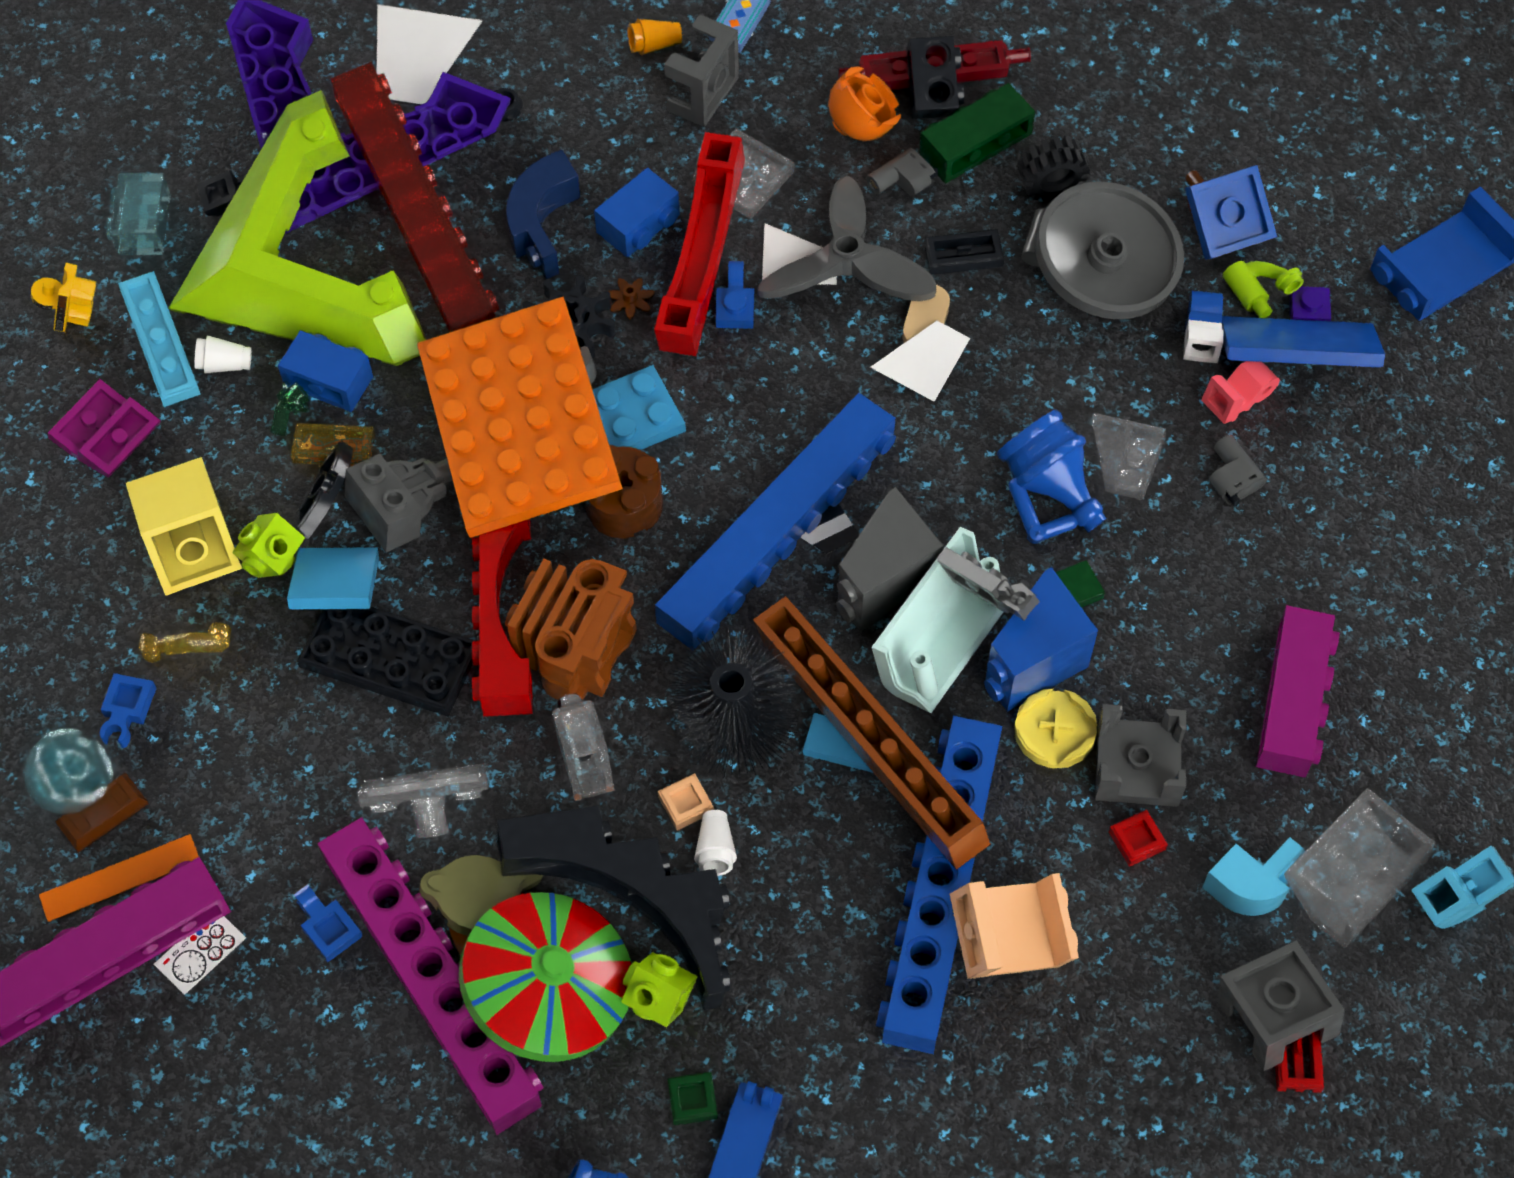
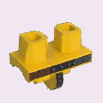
(71, 299)

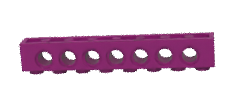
(345, 854)

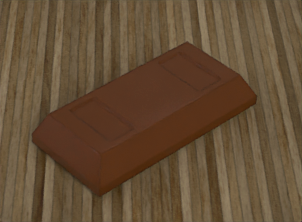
(114, 807)

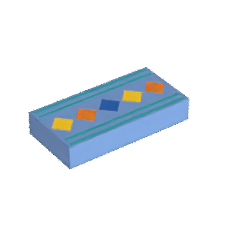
(743, 16)

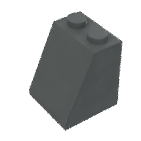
(885, 562)

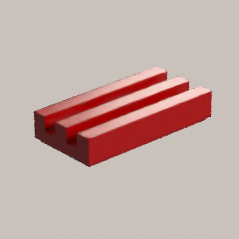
(1299, 1083)

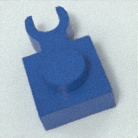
(124, 703)

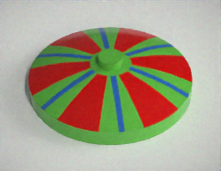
(544, 976)

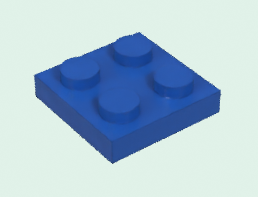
(1231, 212)

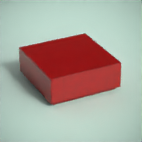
(1137, 838)

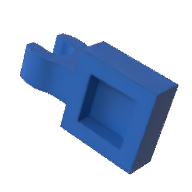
(735, 303)
(328, 926)

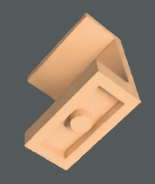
(1014, 927)

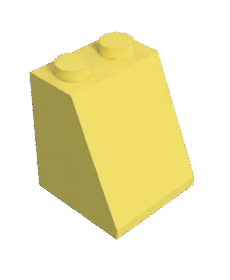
(182, 526)

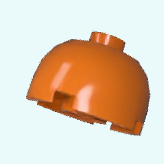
(862, 106)

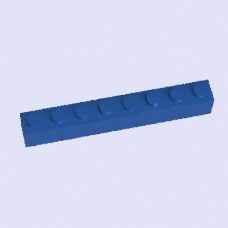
(775, 522)

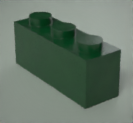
(977, 132)

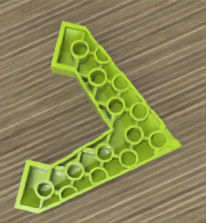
(248, 285)

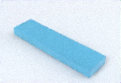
(159, 339)

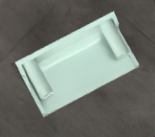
(934, 632)

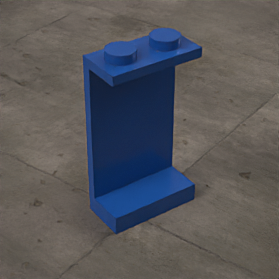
(1448, 257)

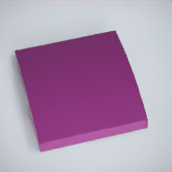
(103, 428)

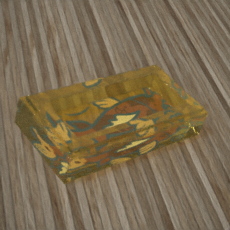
(315, 442)

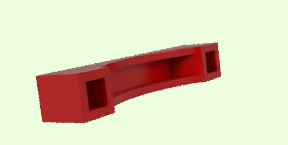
(690, 292)
(503, 677)

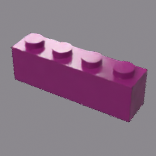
(1296, 692)

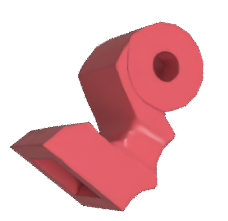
(1245, 386)

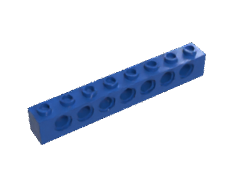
(919, 1026)

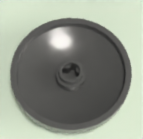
(1109, 250)

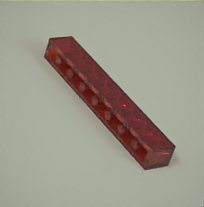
(412, 199)

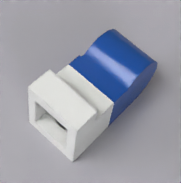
(1204, 326)

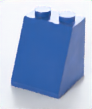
(1041, 649)

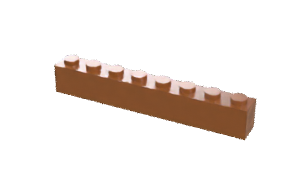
(873, 734)

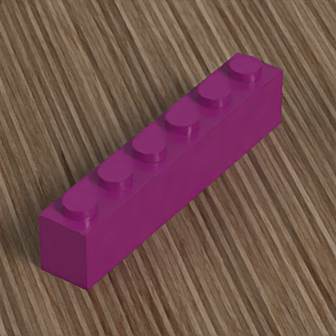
(107, 946)

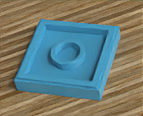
(333, 578)

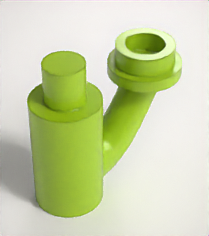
(1244, 283)

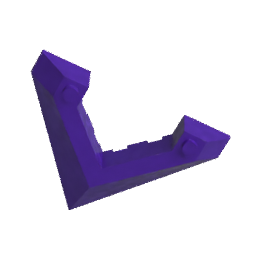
(269, 55)

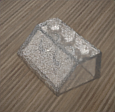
(1357, 866)

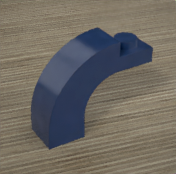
(533, 197)

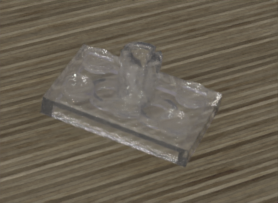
(426, 794)

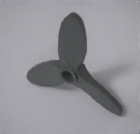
(850, 255)

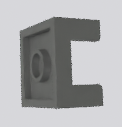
(709, 77)
(1139, 758)
(1281, 1002)

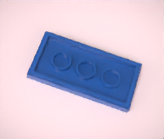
(1302, 341)

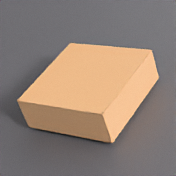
(685, 801)

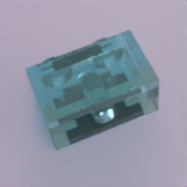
(139, 214)

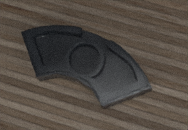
(324, 490)

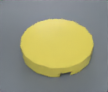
(1055, 728)

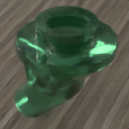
(292, 399)

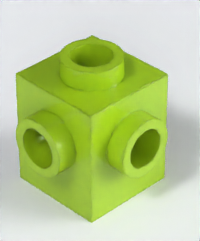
(268, 546)
(657, 988)

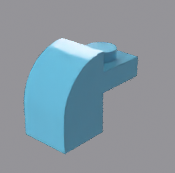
(1248, 886)
(1464, 891)

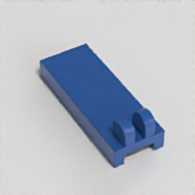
(747, 1132)

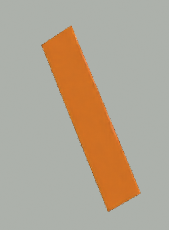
(117, 878)

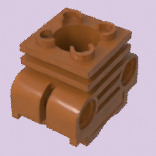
(573, 626)

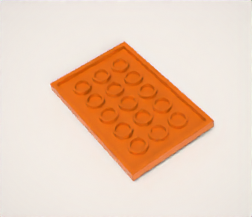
(518, 417)

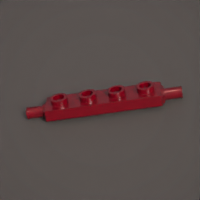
(978, 62)

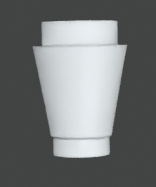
(221, 355)
(715, 843)

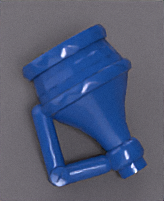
(1050, 462)

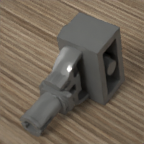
(395, 496)

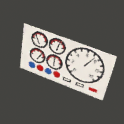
(199, 953)

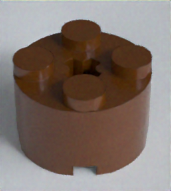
(639, 501)

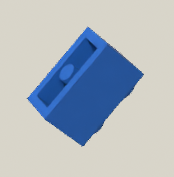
(637, 212)
(326, 370)

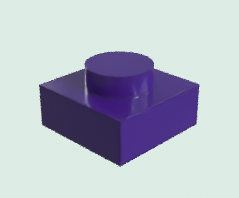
(1310, 304)

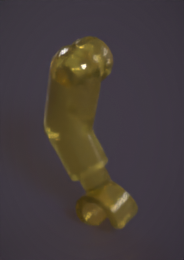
(200, 642)

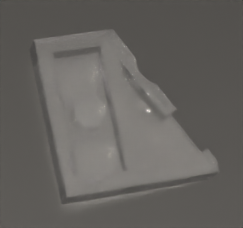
(1127, 453)

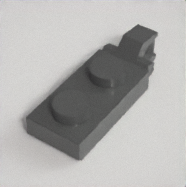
(990, 585)

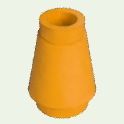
(653, 35)

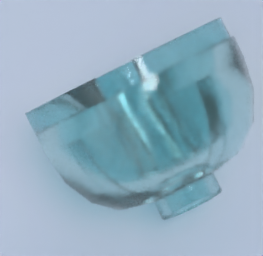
(66, 772)

